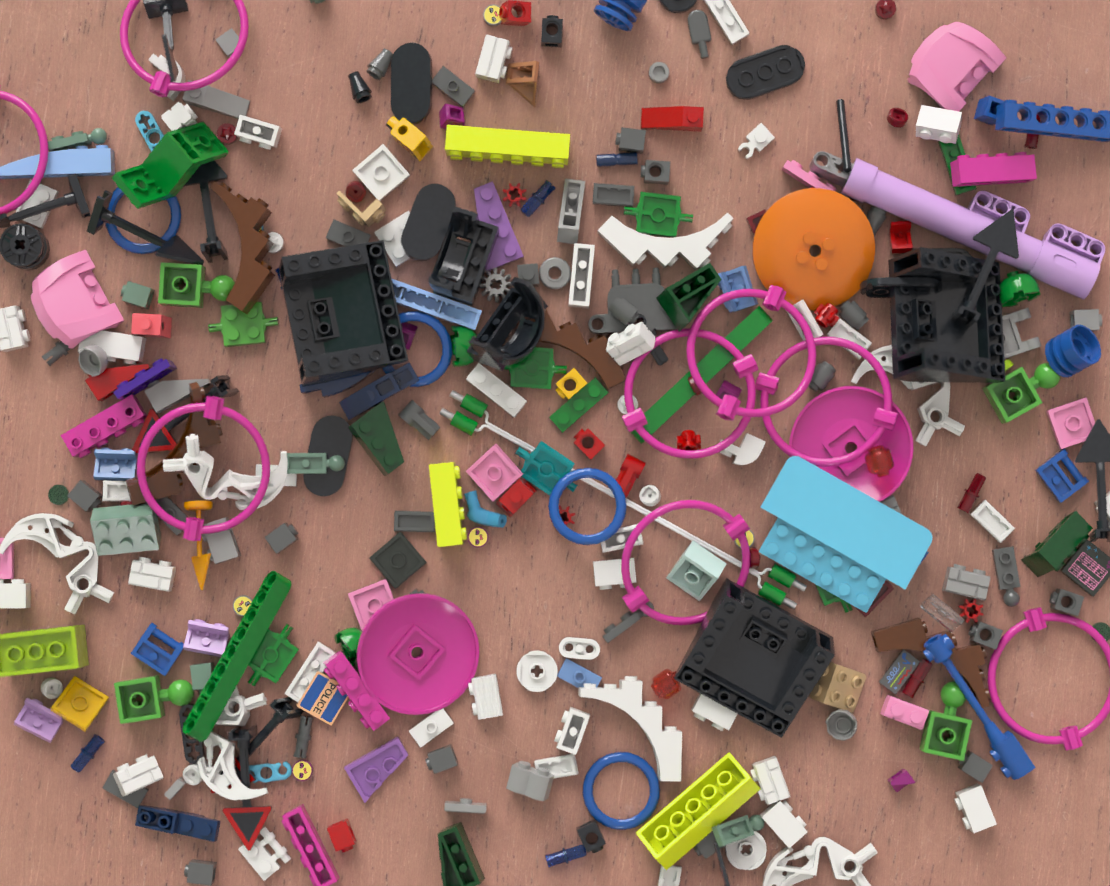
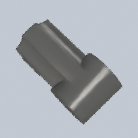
(416, 417)

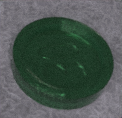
(58, 494)
(1103, 629)

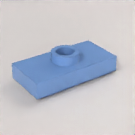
(577, 675)

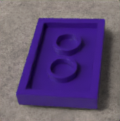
(144, 378)

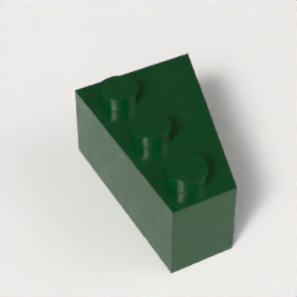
(688, 294)
(378, 438)

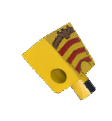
(409, 137)

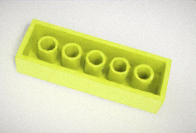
(507, 145)
(697, 810)

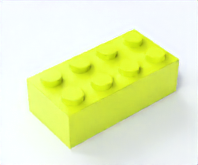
(446, 504)

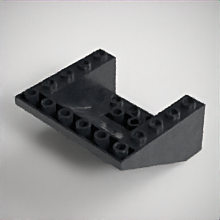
(342, 312)
(923, 335)
(755, 658)

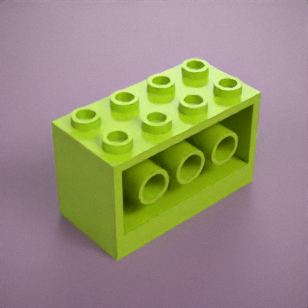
(43, 650)

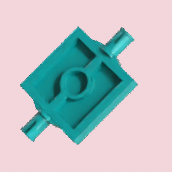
(545, 467)

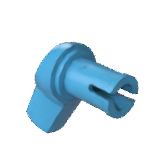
(482, 515)

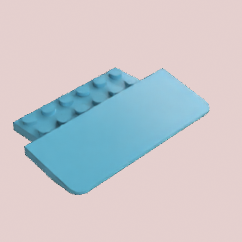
(839, 534)

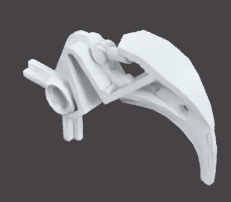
(938, 402)
(247, 484)
(86, 569)
(226, 759)
(837, 856)

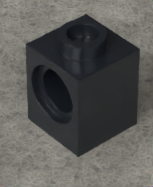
(551, 40)
(587, 828)

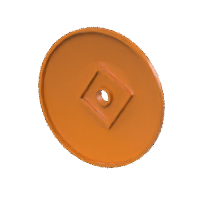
(806, 220)

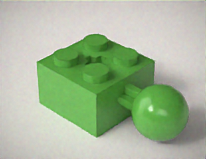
(193, 294)
(1024, 390)
(130, 710)
(956, 726)

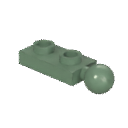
(78, 138)
(313, 463)
(737, 829)

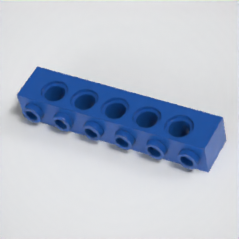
(1008, 121)

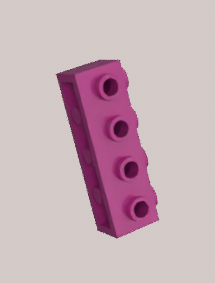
(993, 170)
(104, 426)
(352, 685)
(310, 846)

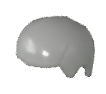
(93, 360)
(841, 724)

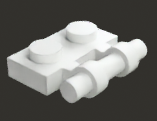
(261, 859)

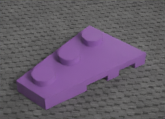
(374, 767)

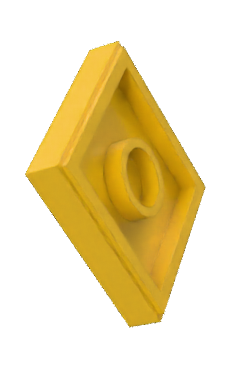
(79, 703)

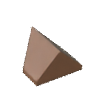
(524, 79)

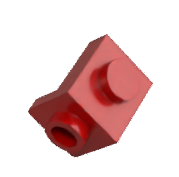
(900, 237)

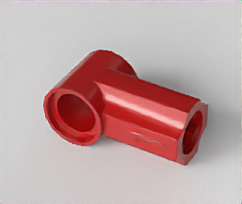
(629, 472)

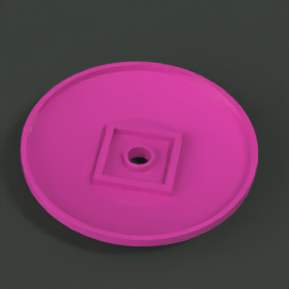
(847, 417)
(436, 675)

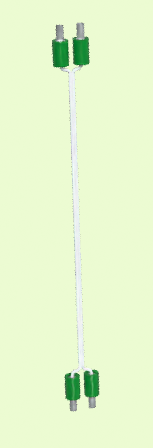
(776, 573)

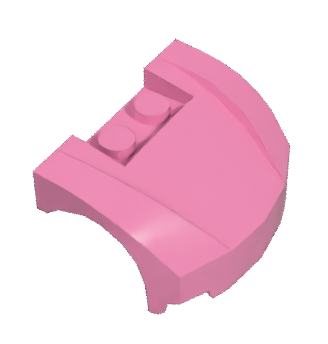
(953, 63)
(72, 301)

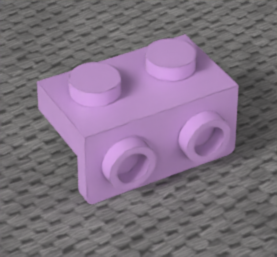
(206, 638)
(38, 720)

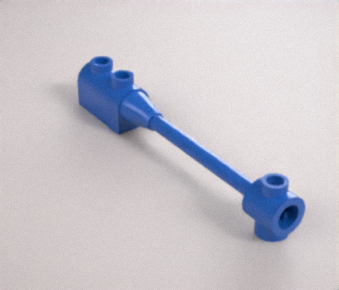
(1004, 745)

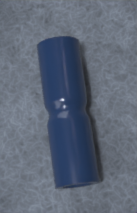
(616, 159)

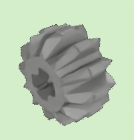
(498, 278)

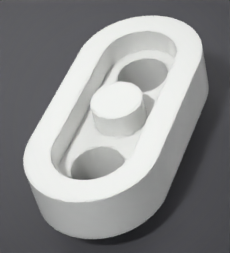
(579, 647)

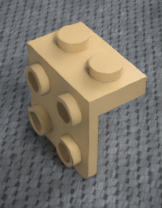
(372, 214)
(839, 687)

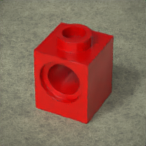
(523, 13)
(597, 447)
(342, 835)

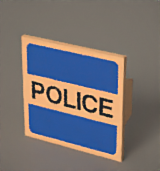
(322, 698)

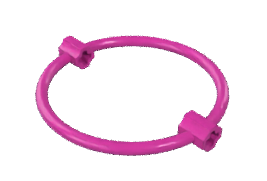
(161, 81)
(43, 152)
(729, 404)
(213, 409)
(883, 417)
(636, 419)
(637, 599)
(1035, 621)

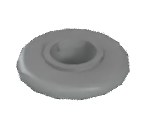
(554, 263)

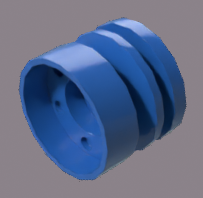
(618, 12)
(1073, 351)

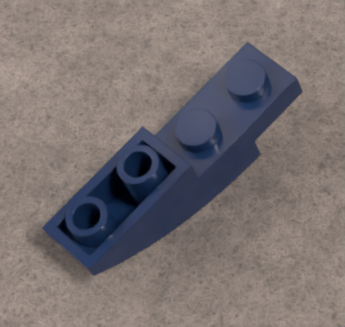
(337, 386)
(379, 391)
(177, 822)

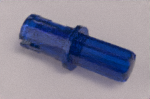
(537, 198)
(87, 753)
(566, 855)

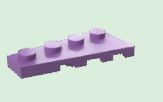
(492, 212)

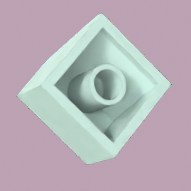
(696, 570)

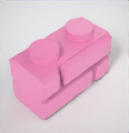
(904, 712)

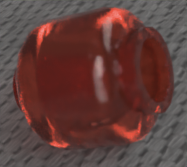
(879, 460)
(665, 685)

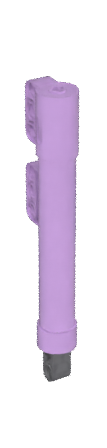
(1049, 260)

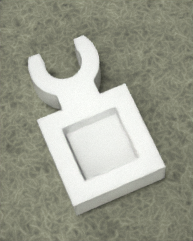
(758, 139)

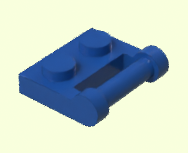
(1057, 480)
(153, 654)

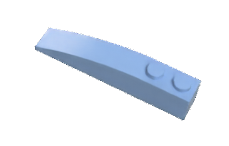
(64, 163)
(436, 305)

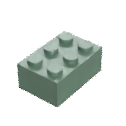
(125, 529)

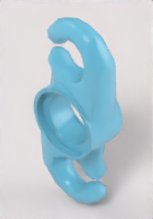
(276, 776)

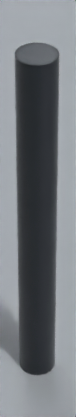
(843, 135)

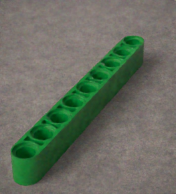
(707, 367)
(237, 656)

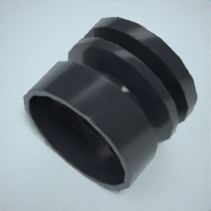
(35, 243)

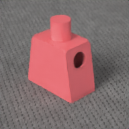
(151, 325)

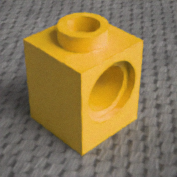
(574, 376)

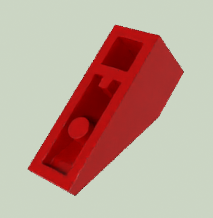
(673, 118)
(106, 383)

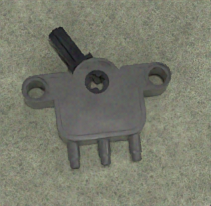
(642, 297)

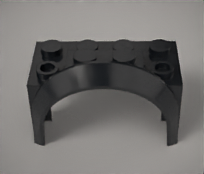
(463, 260)
(518, 303)

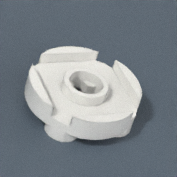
(545, 679)
(747, 861)

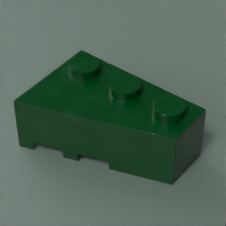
(1058, 545)
(458, 858)

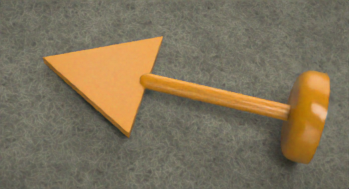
(200, 561)

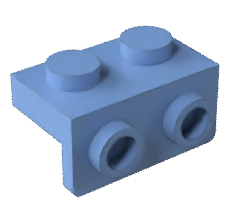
(736, 280)
(115, 464)

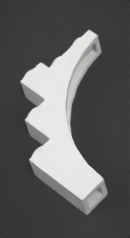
(691, 248)
(665, 743)

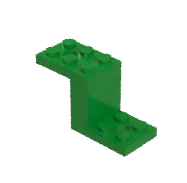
(170, 165)

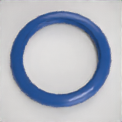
(148, 247)
(446, 346)
(580, 538)
(597, 814)

